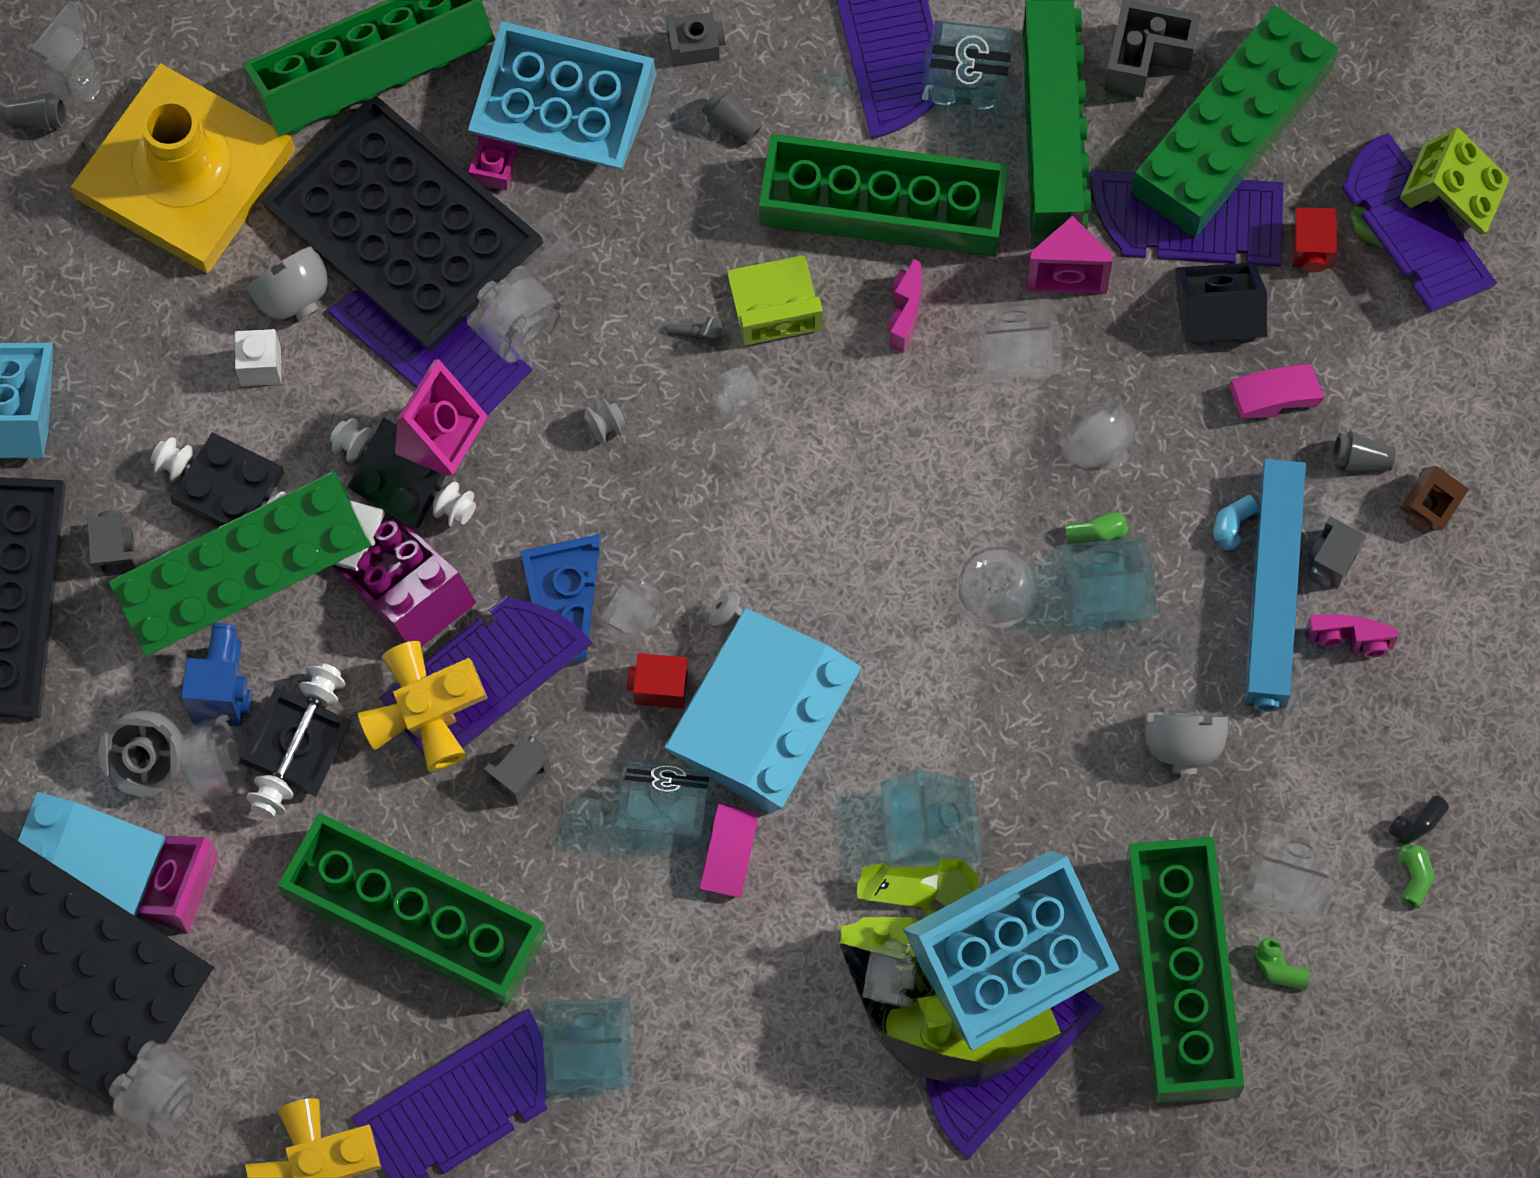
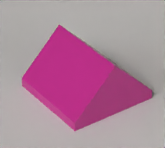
(1070, 262)
(438, 422)
(178, 882)

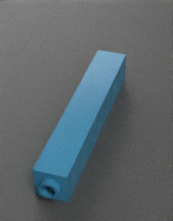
(1275, 585)

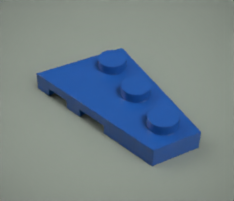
(564, 580)

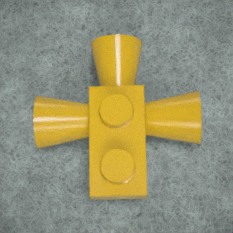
(424, 704)
(332, 1156)

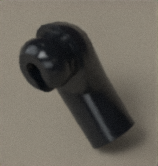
(1422, 824)

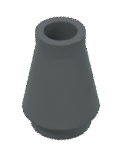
(37, 112)
(730, 114)
(1361, 453)

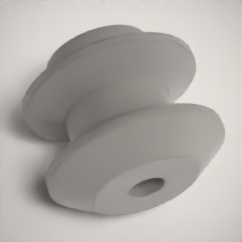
(604, 421)
(726, 612)

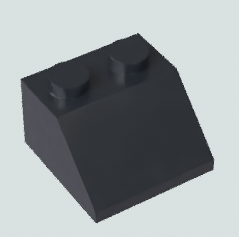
(1221, 303)

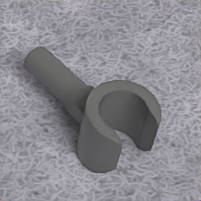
(709, 334)

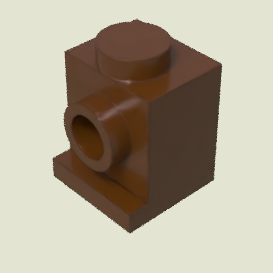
(1445, 495)

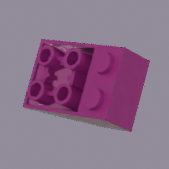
(408, 584)

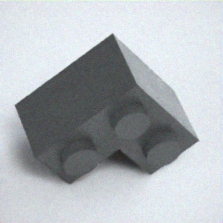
(1149, 36)

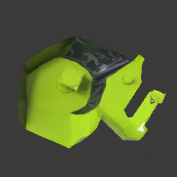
(925, 1035)

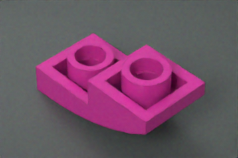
(493, 162)
(907, 298)
(1271, 390)
(1365, 635)
(729, 850)

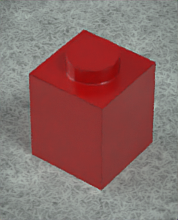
(1314, 239)
(658, 680)

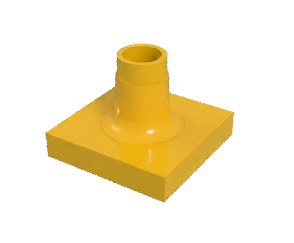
(183, 168)

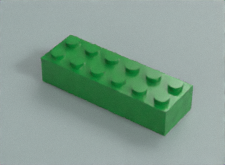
(362, 57)
(1055, 116)
(1234, 121)
(883, 195)
(240, 563)
(412, 910)
(1184, 971)

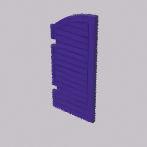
(887, 58)
(1244, 223)
(1416, 238)
(463, 352)
(511, 659)
(461, 1102)
(973, 1113)

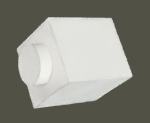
(258, 357)

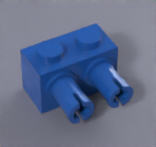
(216, 683)

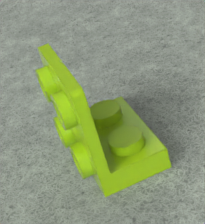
(1460, 175)
(775, 300)

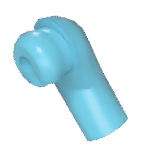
(1229, 519)

